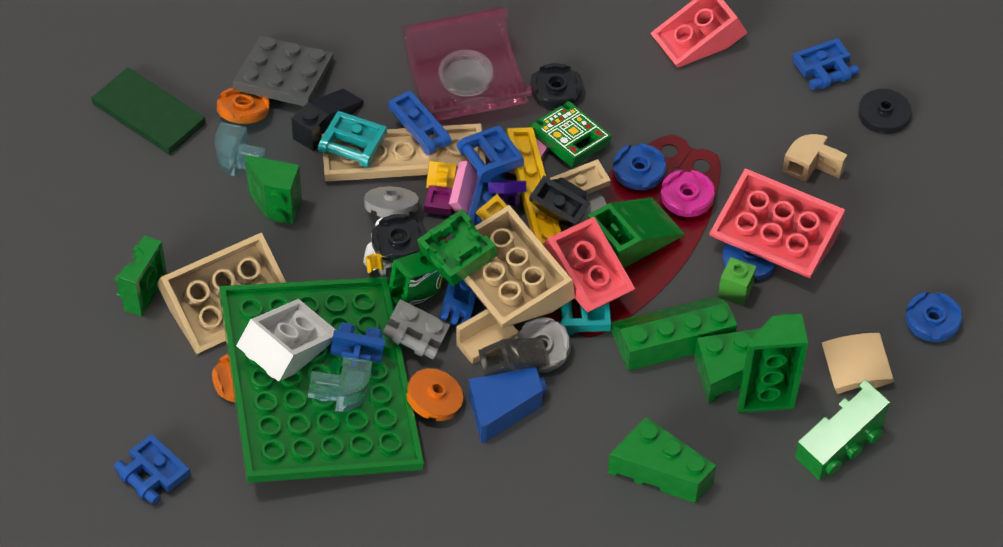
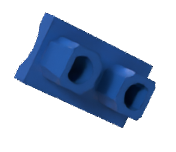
(352, 345)

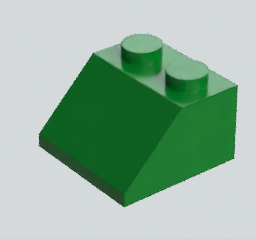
(274, 187)

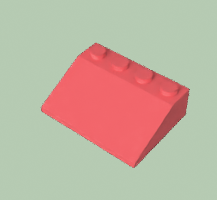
(779, 223)

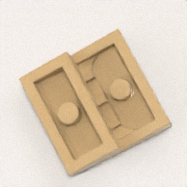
(857, 359)

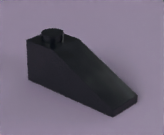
(317, 115)

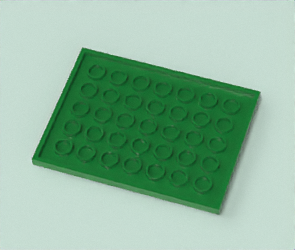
(300, 436)

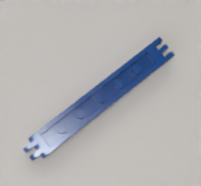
(460, 298)

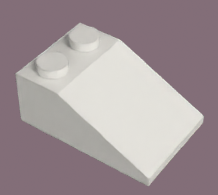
(285, 339)

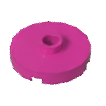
(687, 193)

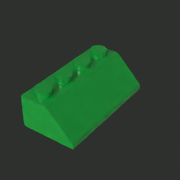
(670, 331)
(773, 365)

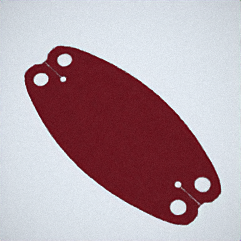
(657, 269)

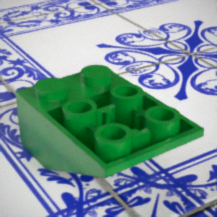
(636, 228)

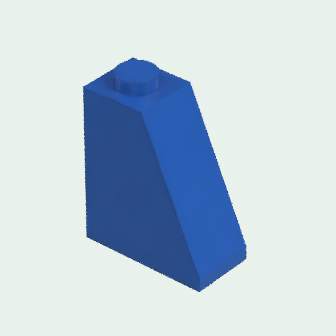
(504, 399)

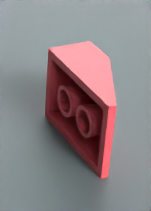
(698, 31)
(590, 264)

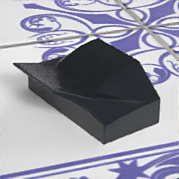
(560, 200)

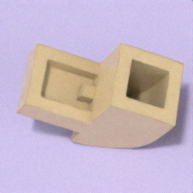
(811, 153)

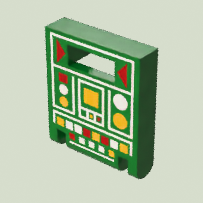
(567, 127)

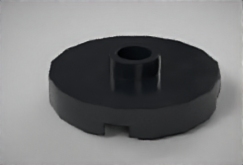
(556, 85)
(884, 111)
(397, 236)

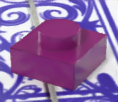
(438, 201)

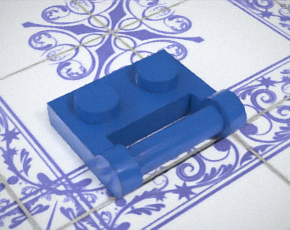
(498, 149)

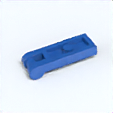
(419, 122)

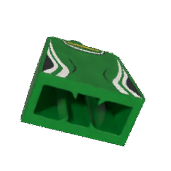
(414, 280)

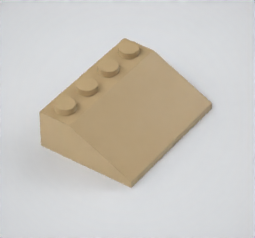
(524, 275)
(194, 289)

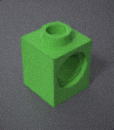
(737, 281)

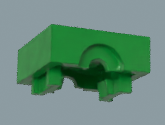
(449, 256)
(139, 279)

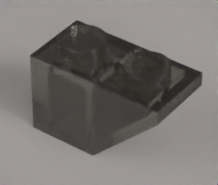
(513, 355)

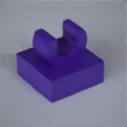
(509, 189)

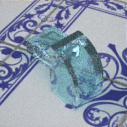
(232, 148)
(346, 389)

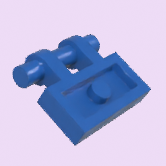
(822, 58)
(157, 462)

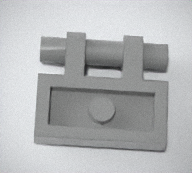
(416, 329)

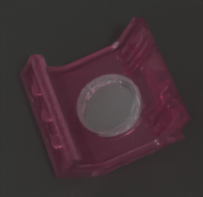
(464, 64)

